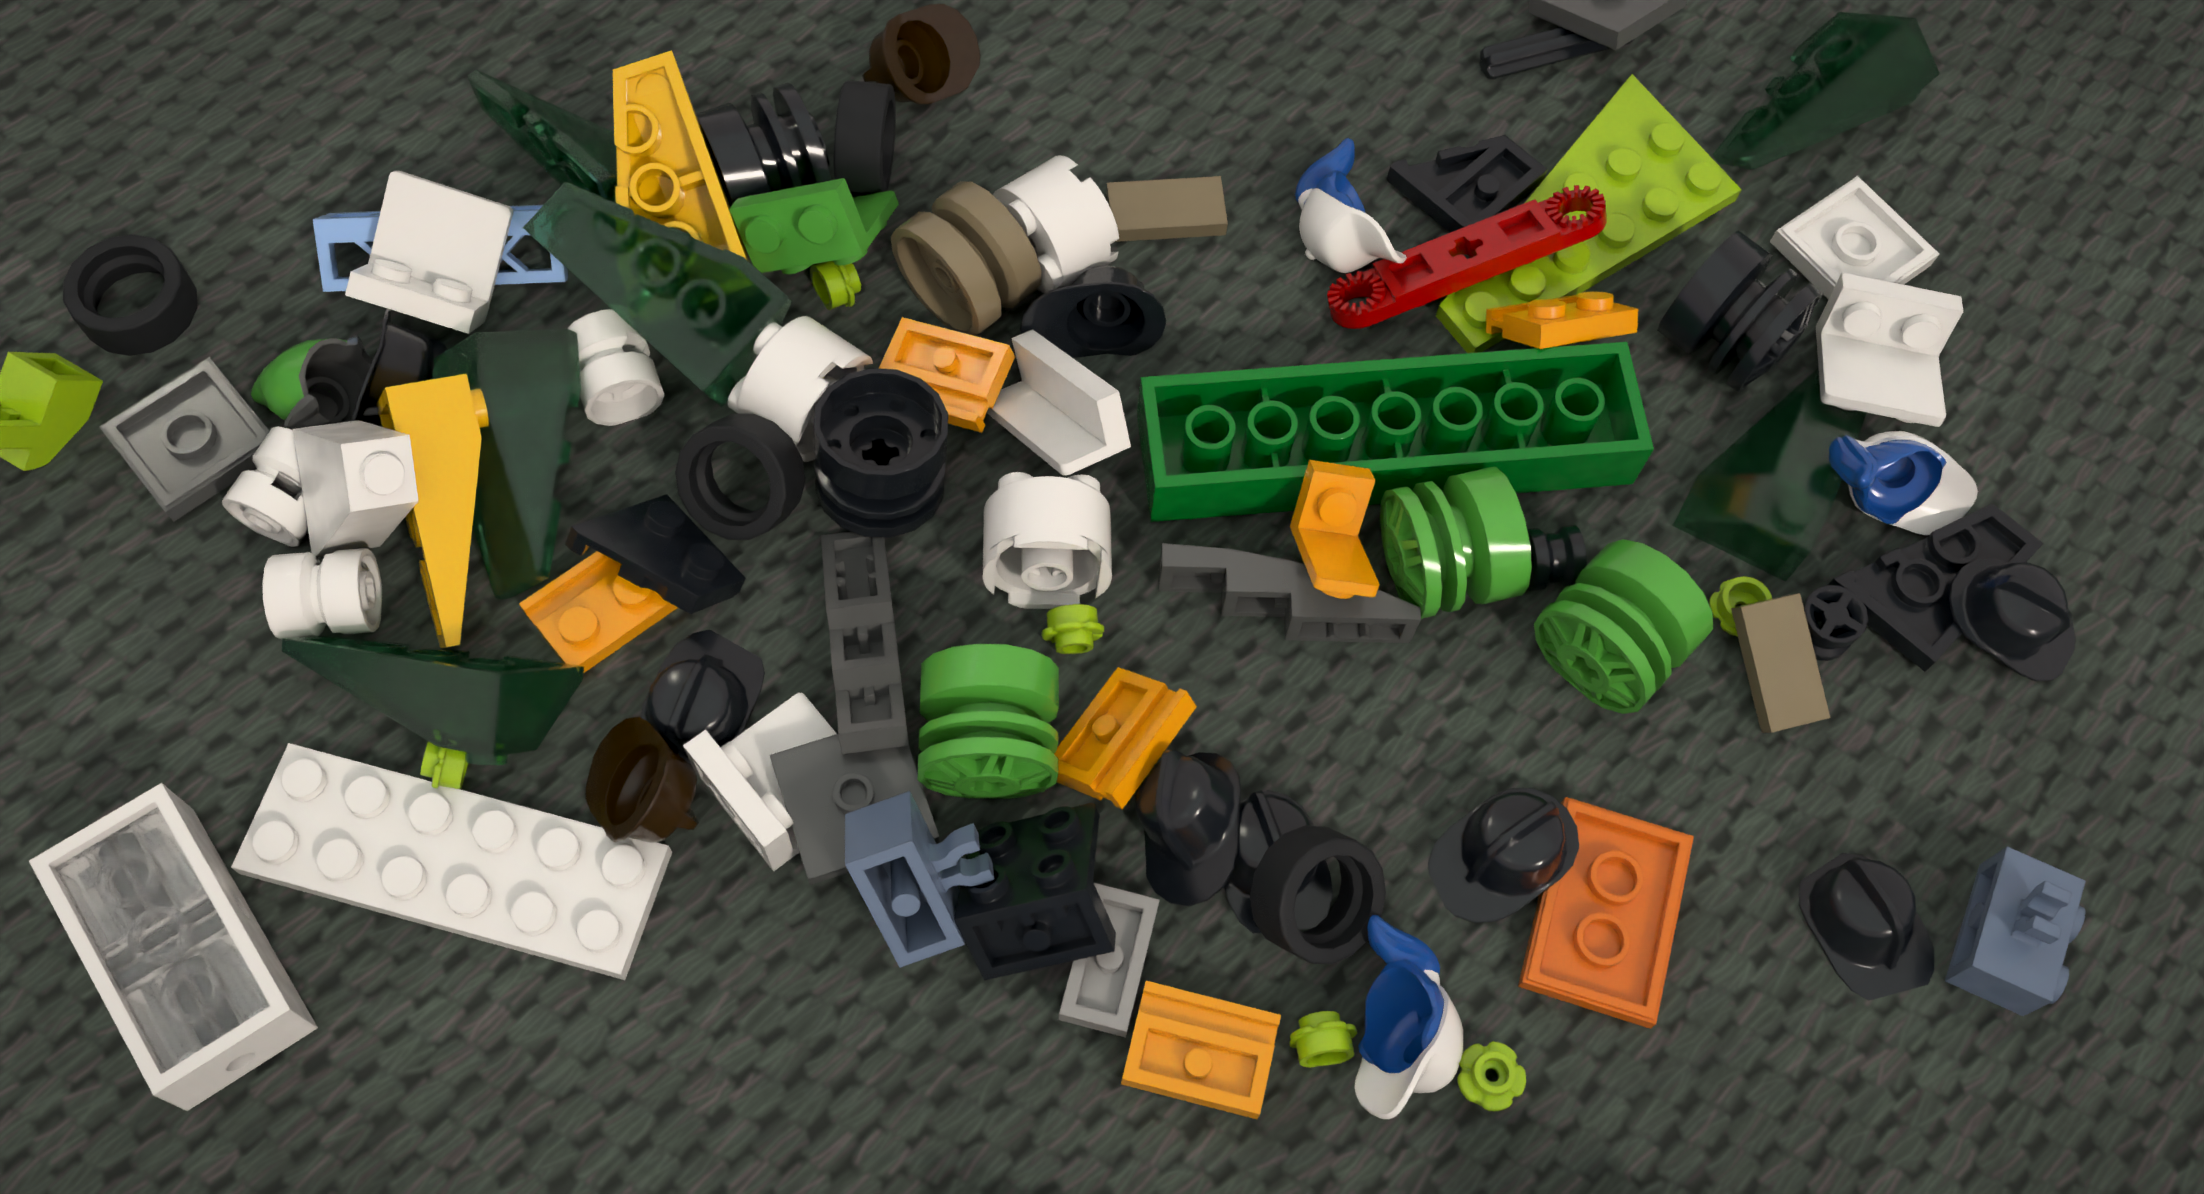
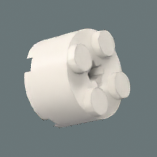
(1063, 221)
(792, 374)
(1047, 540)

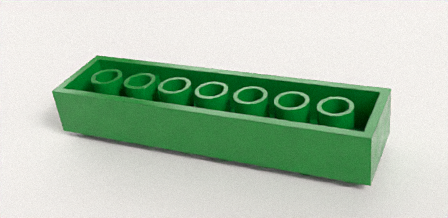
(1247, 435)

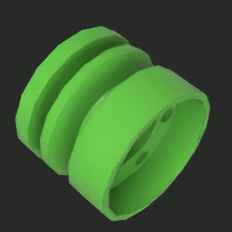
(1456, 541)
(1624, 625)
(988, 722)

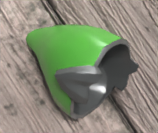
(306, 377)

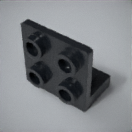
(1041, 896)

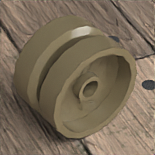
(966, 258)

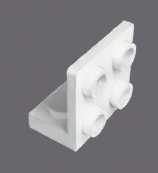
(434, 253)
(1884, 348)
(744, 778)

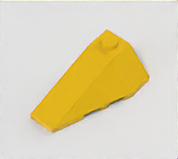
(446, 449)

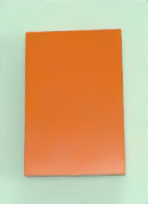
(1612, 918)

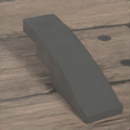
(1282, 588)
(863, 643)

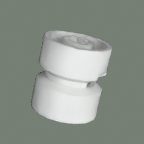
(615, 370)
(270, 508)
(308, 594)

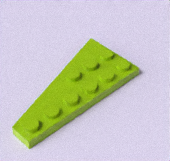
(1653, 190)

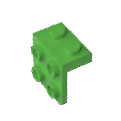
(810, 225)

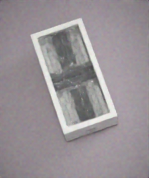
(172, 947)

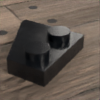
(1469, 181)
(662, 553)

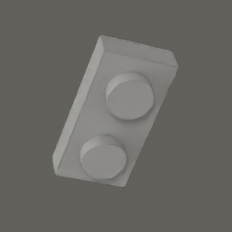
(1105, 986)

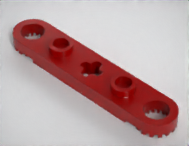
(1493, 248)

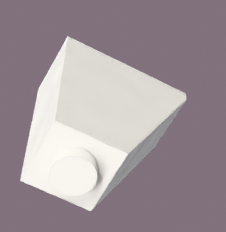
(354, 483)

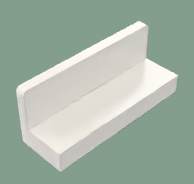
(1060, 407)

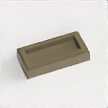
(1168, 208)
(1780, 663)

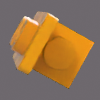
(1328, 529)

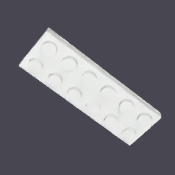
(453, 860)

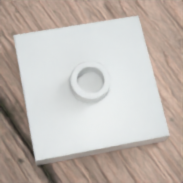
(1853, 235)

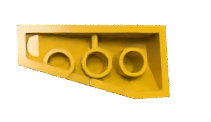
(664, 155)

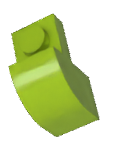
(42, 406)

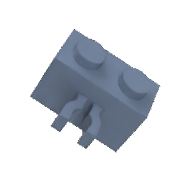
(911, 878)
(2017, 932)

